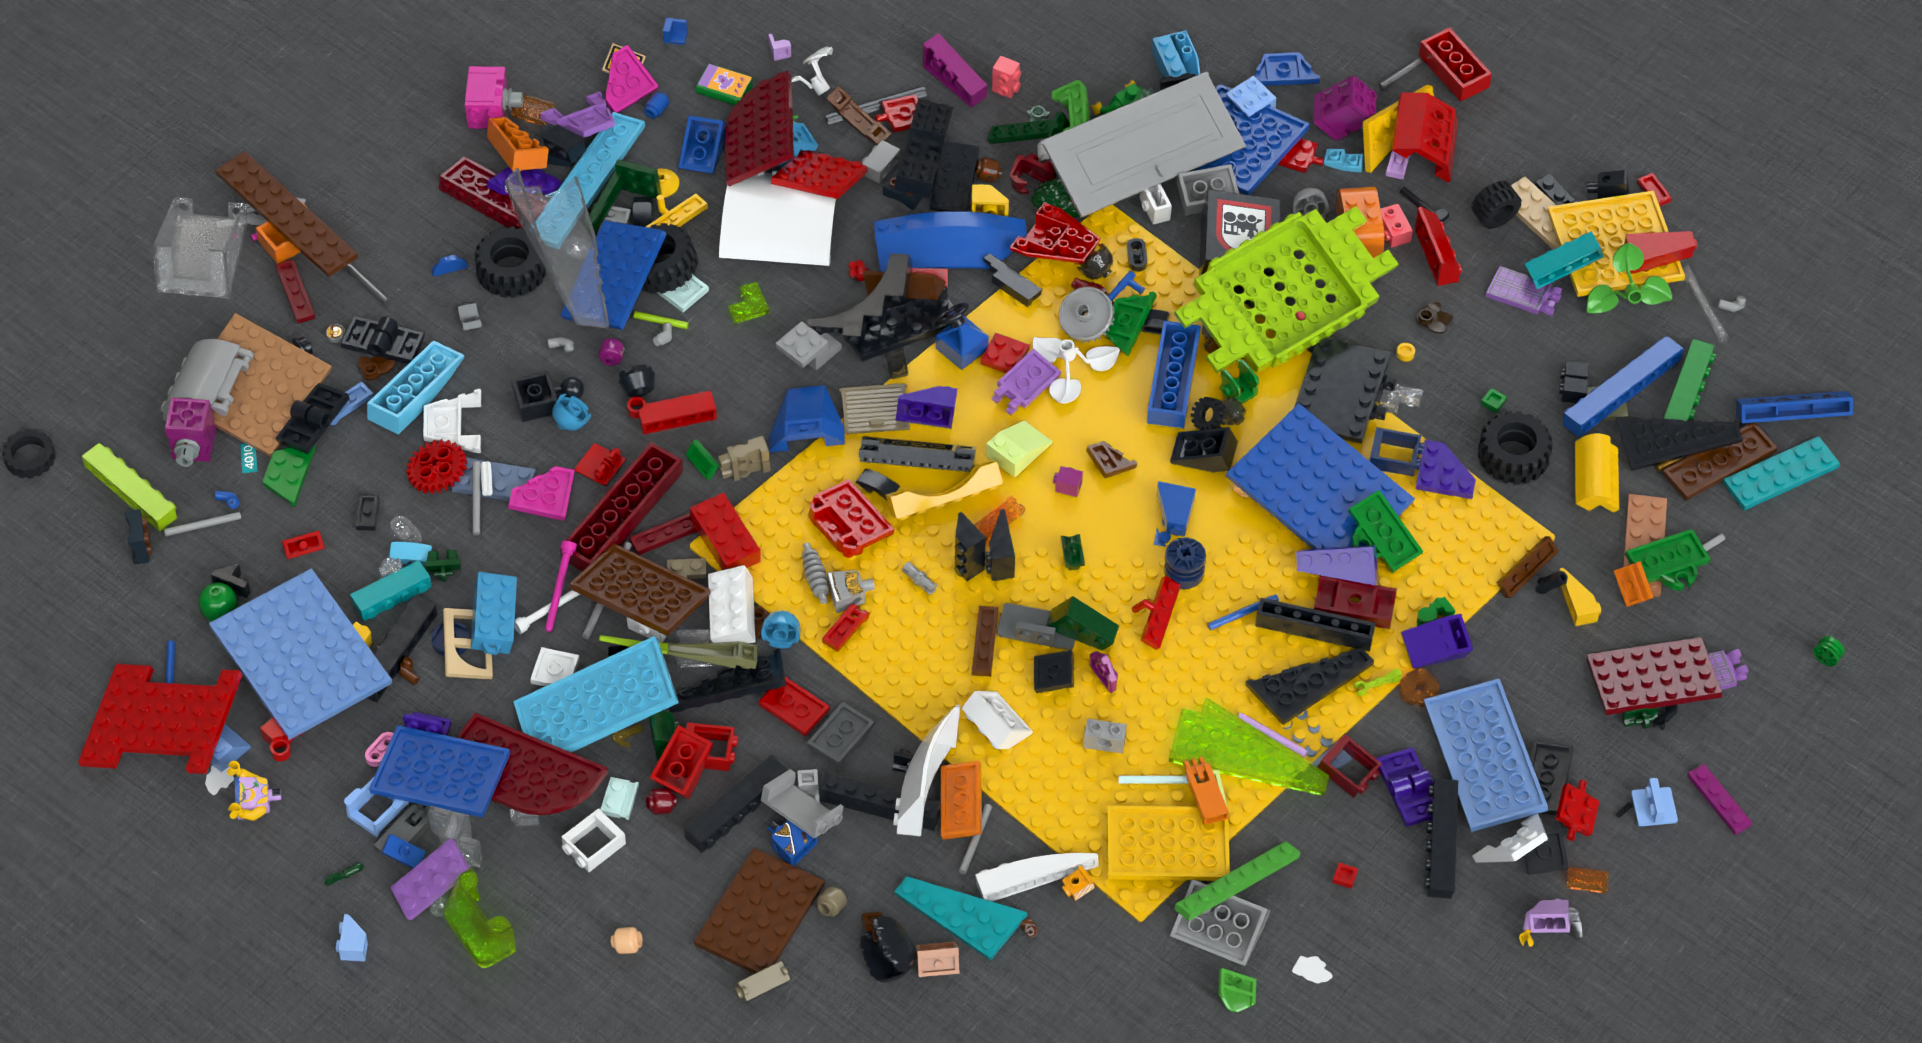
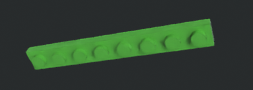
(1237, 881)

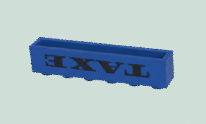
(1794, 407)

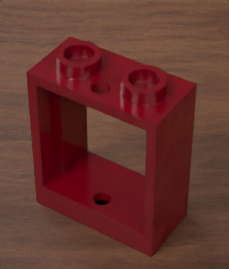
(1359, 754)

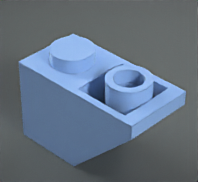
(353, 941)

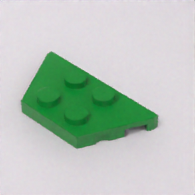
(1129, 320)
(287, 473)

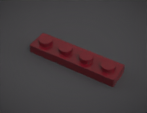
(295, 291)
(662, 534)

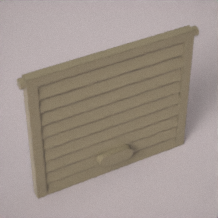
(872, 408)

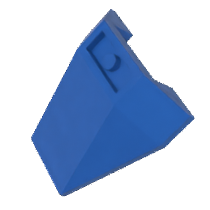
(806, 415)

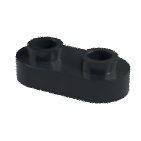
(1137, 258)

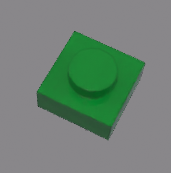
(1493, 400)

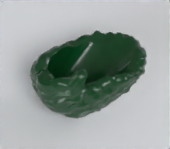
(1054, 193)

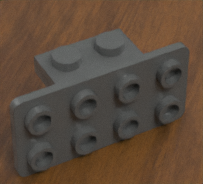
(1030, 626)

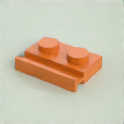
(1633, 584)

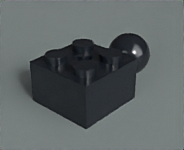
(537, 396)

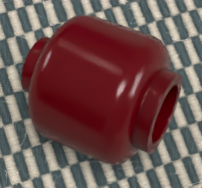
(660, 801)

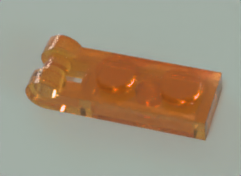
(987, 523)

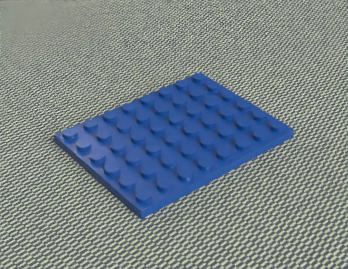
(1312, 480)

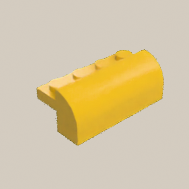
(1596, 472)

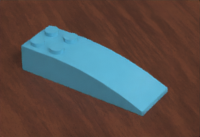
(413, 387)

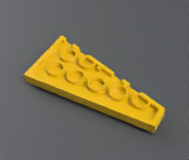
(1379, 133)

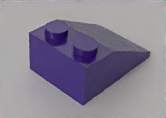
(928, 407)

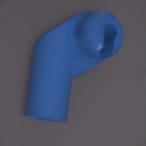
(229, 497)

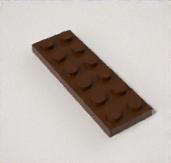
(1711, 467)

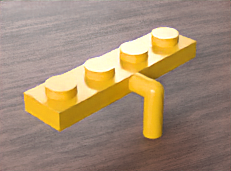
(681, 213)

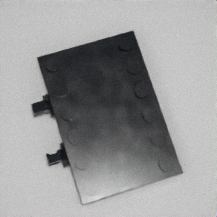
(1344, 387)

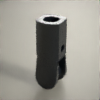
(1551, 582)

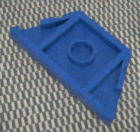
(1285, 70)

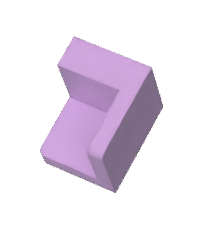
(779, 49)

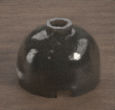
(1097, 264)

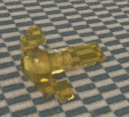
(619, 736)

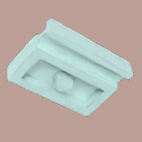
(619, 798)

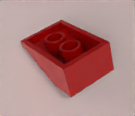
(682, 762)

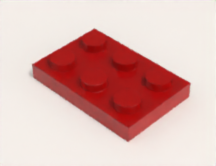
(794, 707)

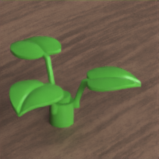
(1629, 258)

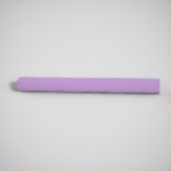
(1275, 736)

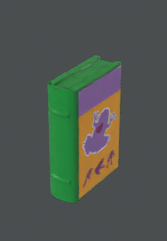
(723, 84)

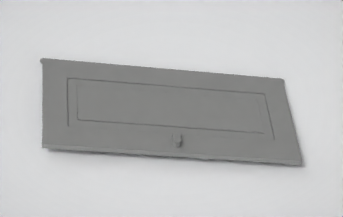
(1143, 144)

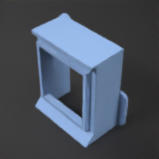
(359, 798)

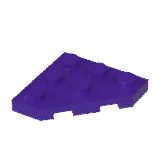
(530, 178)
(1443, 472)

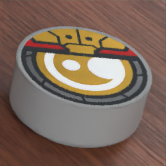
(335, 333)

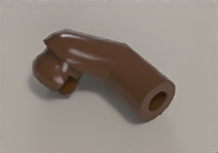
(406, 671)
(1029, 927)

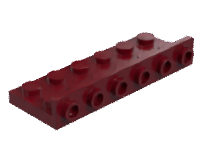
(468, 184)

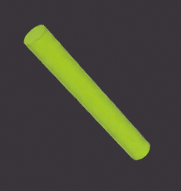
(661, 320)

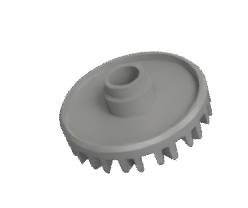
(1095, 322)

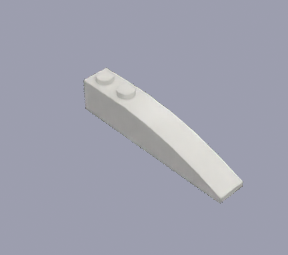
(1030, 873)

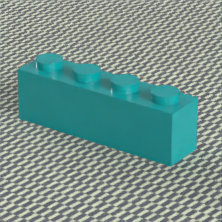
(1564, 260)
(391, 591)

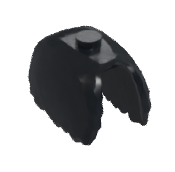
(893, 952)

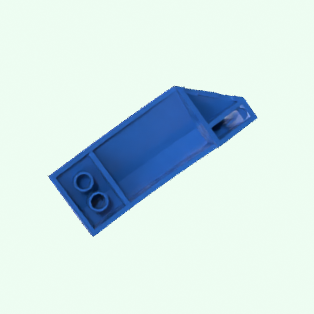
(947, 238)

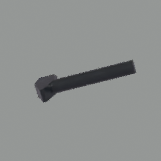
(1442, 213)

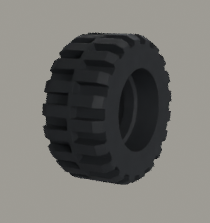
(678, 267)
(508, 281)
(1510, 466)

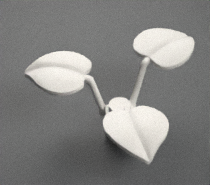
(818, 82)
(1065, 389)

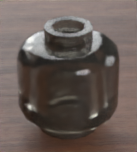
(1235, 411)

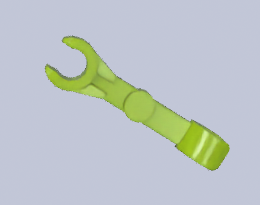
(1392, 677)

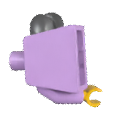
(1552, 917)

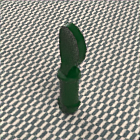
(345, 874)

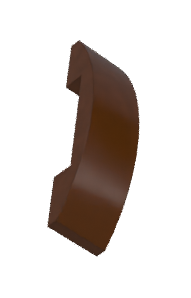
(857, 117)

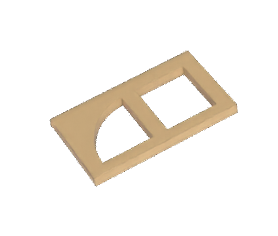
(453, 663)

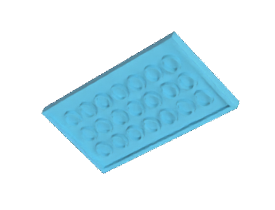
(599, 698)

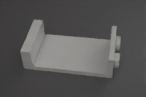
(798, 806)

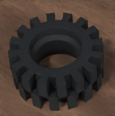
(1200, 412)

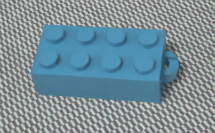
(493, 613)

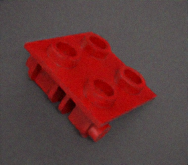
(600, 464)

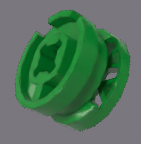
(1829, 650)

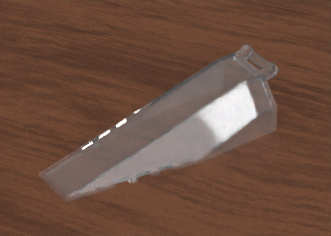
(565, 244)

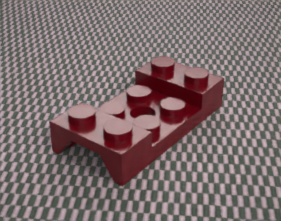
(1375, 601)

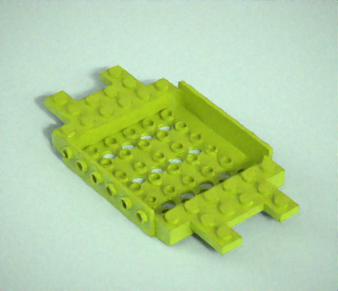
(1337, 260)

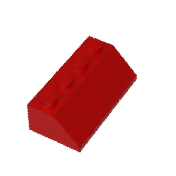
(1437, 247)

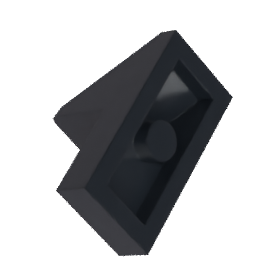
(642, 211)
(231, 577)

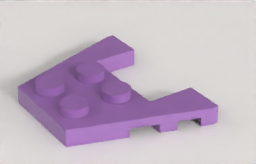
(586, 121)

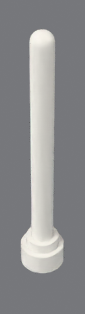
(522, 624)

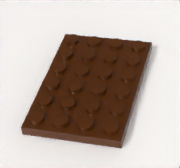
(640, 589)
(759, 912)

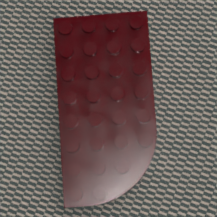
(760, 129)
(537, 774)

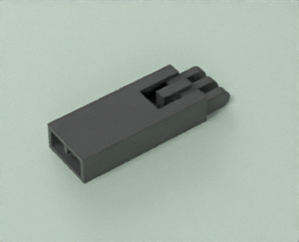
(404, 830)

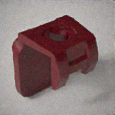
(1033, 168)

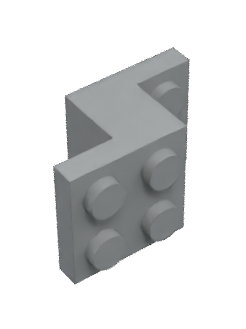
(808, 347)

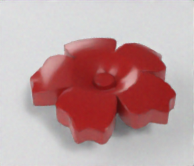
(857, 269)

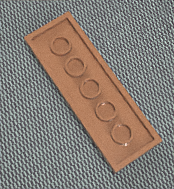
(1645, 525)

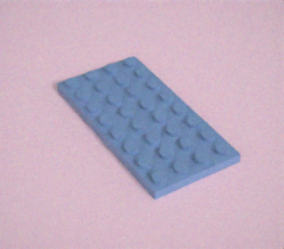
(1485, 755)

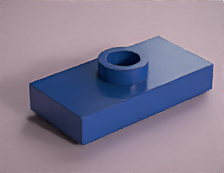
(402, 851)

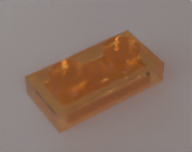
(1587, 880)

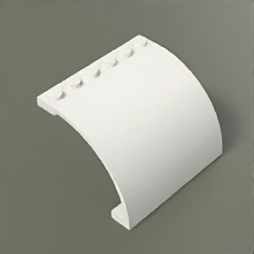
(775, 223)

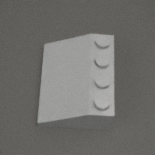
(1224, 930)

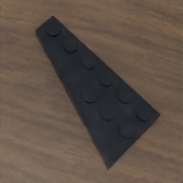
(734, 683)

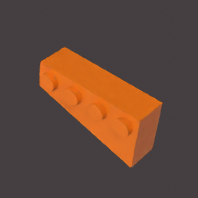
(515, 145)

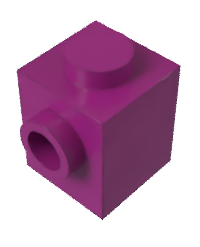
(1068, 481)

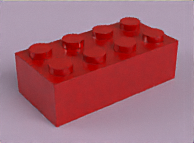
(1455, 64)
(724, 533)

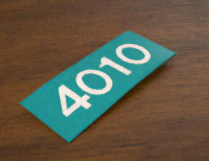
(248, 458)

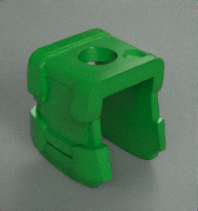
(1247, 381)

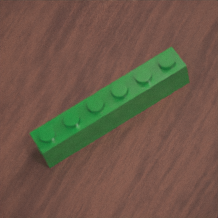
(1691, 381)

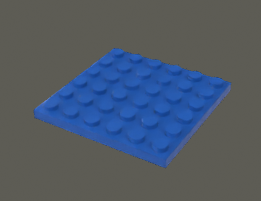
(1267, 139)

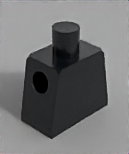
(1610, 184)

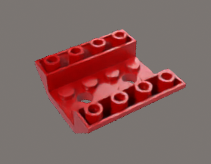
(1419, 127)

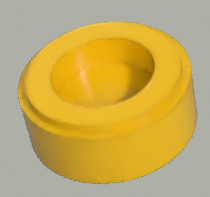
(1405, 352)

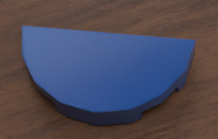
(449, 264)

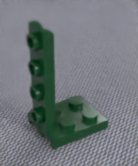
(1028, 130)
(627, 177)

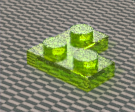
(752, 306)

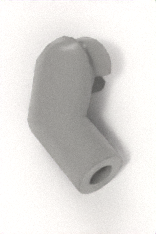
(1733, 306)
(665, 336)
(561, 341)

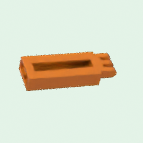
(1206, 794)

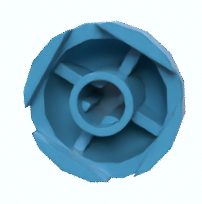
(570, 413)
(781, 629)

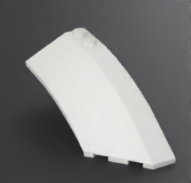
(922, 771)

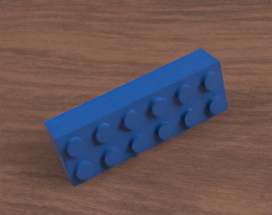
(1173, 375)

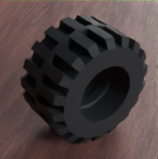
(1496, 204)

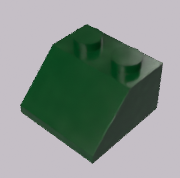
(662, 729)

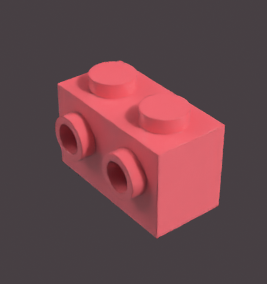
(1006, 77)
(1396, 227)

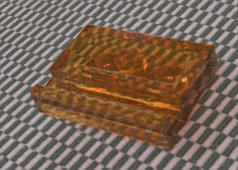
(531, 109)

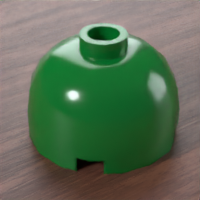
(217, 601)

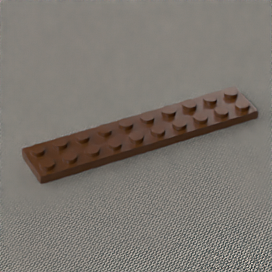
(286, 214)

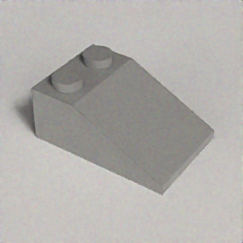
(1195, 185)

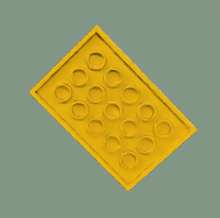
(1165, 844)

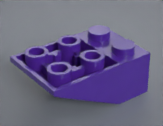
(1437, 641)

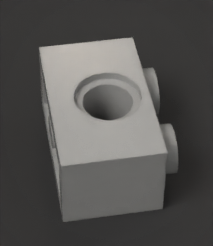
(1105, 736)

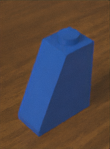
(1176, 506)

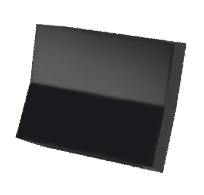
(1154, 321)

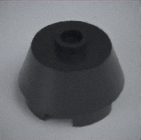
(637, 381)

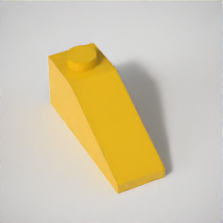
(1580, 601)

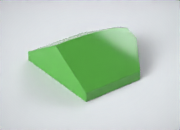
(1236, 990)

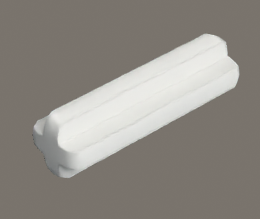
(486, 478)

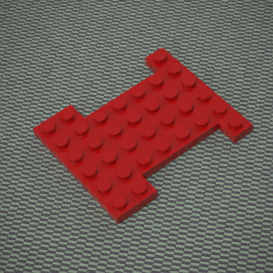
(158, 718)

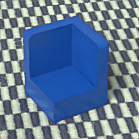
(675, 31)

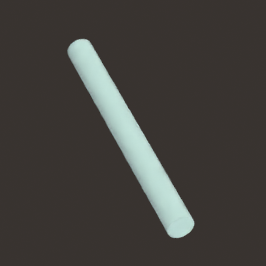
(1153, 780)

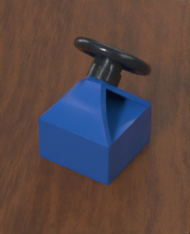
(962, 339)

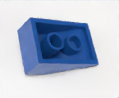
(702, 144)

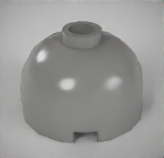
(1309, 200)

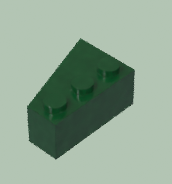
(1083, 624)

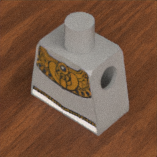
(848, 588)

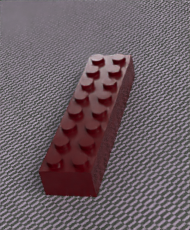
(625, 504)

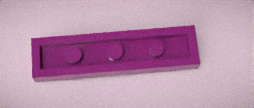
(1719, 799)

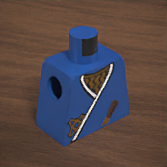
(790, 841)

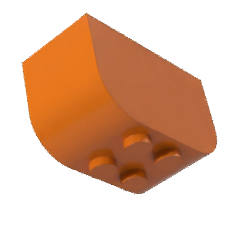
(1368, 203)

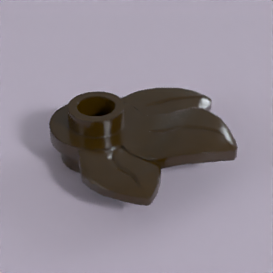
(1435, 319)

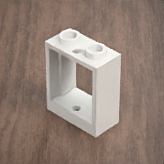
(599, 820)

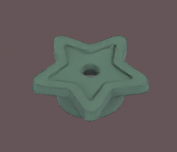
(1037, 110)

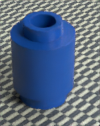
(656, 105)

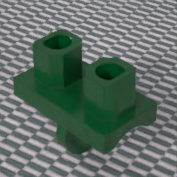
(1072, 552)
(443, 567)
(1640, 716)

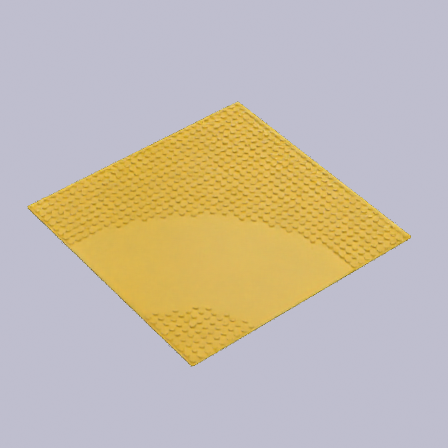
(920, 646)

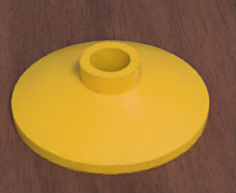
(668, 181)

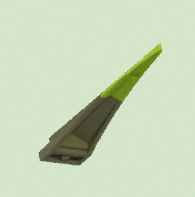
(721, 654)

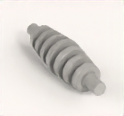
(815, 573)

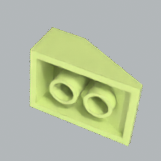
(1016, 447)

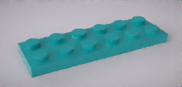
(1781, 473)

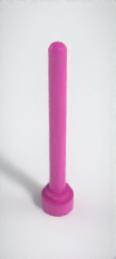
(567, 550)

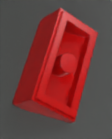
(303, 544)

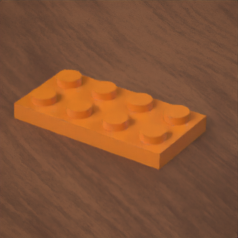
(961, 800)

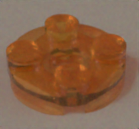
(1418, 678)

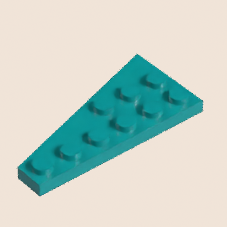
(972, 920)

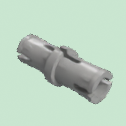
(919, 578)

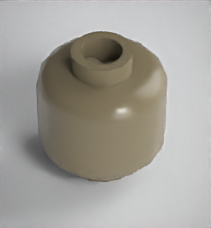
(831, 901)

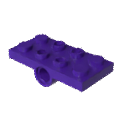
(1407, 785)

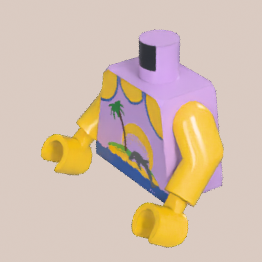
(251, 794)

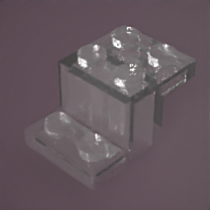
(456, 826)

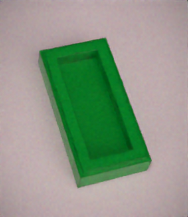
(702, 459)

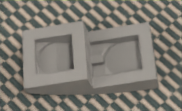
(809, 783)

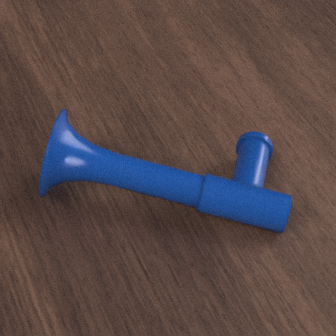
(1126, 280)

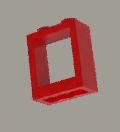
(717, 733)

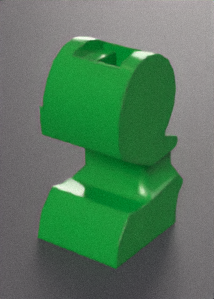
(1439, 607)

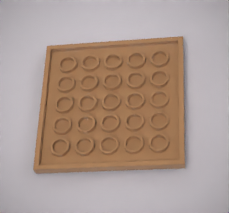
(269, 386)

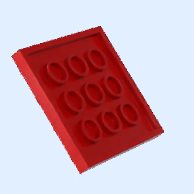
(819, 174)

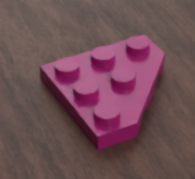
(627, 81)
(544, 494)

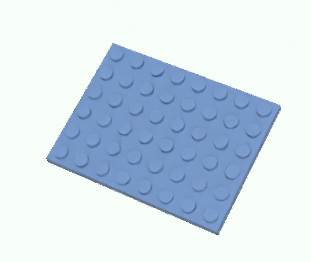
(300, 653)

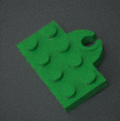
(1382, 527)
(1671, 559)

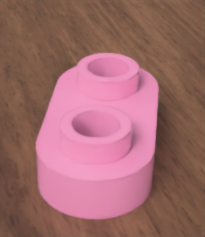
(378, 749)

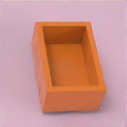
(275, 243)

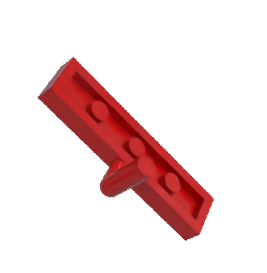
(1159, 612)

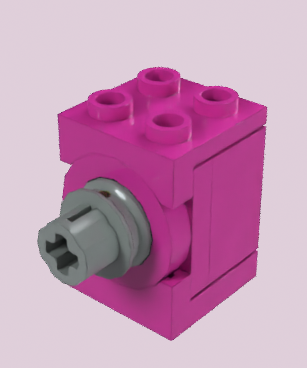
(488, 96)

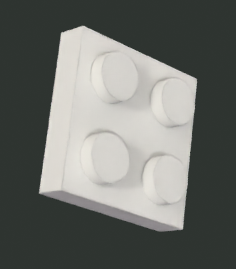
(553, 666)

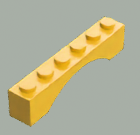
(981, 477)

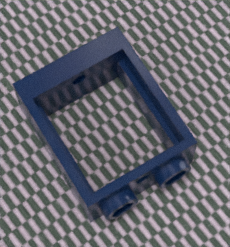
(1399, 439)

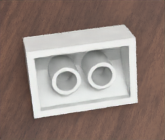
(996, 719)

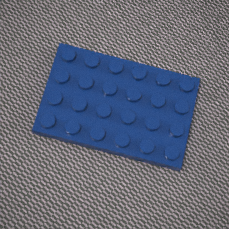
(625, 262)
(440, 771)

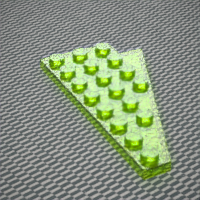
(1241, 750)

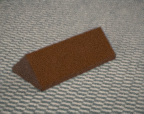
(920, 285)

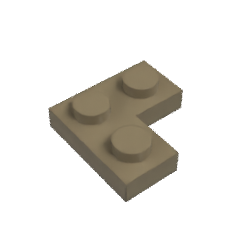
(688, 568)

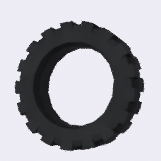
(29, 469)

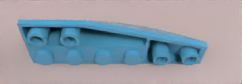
(1175, 54)

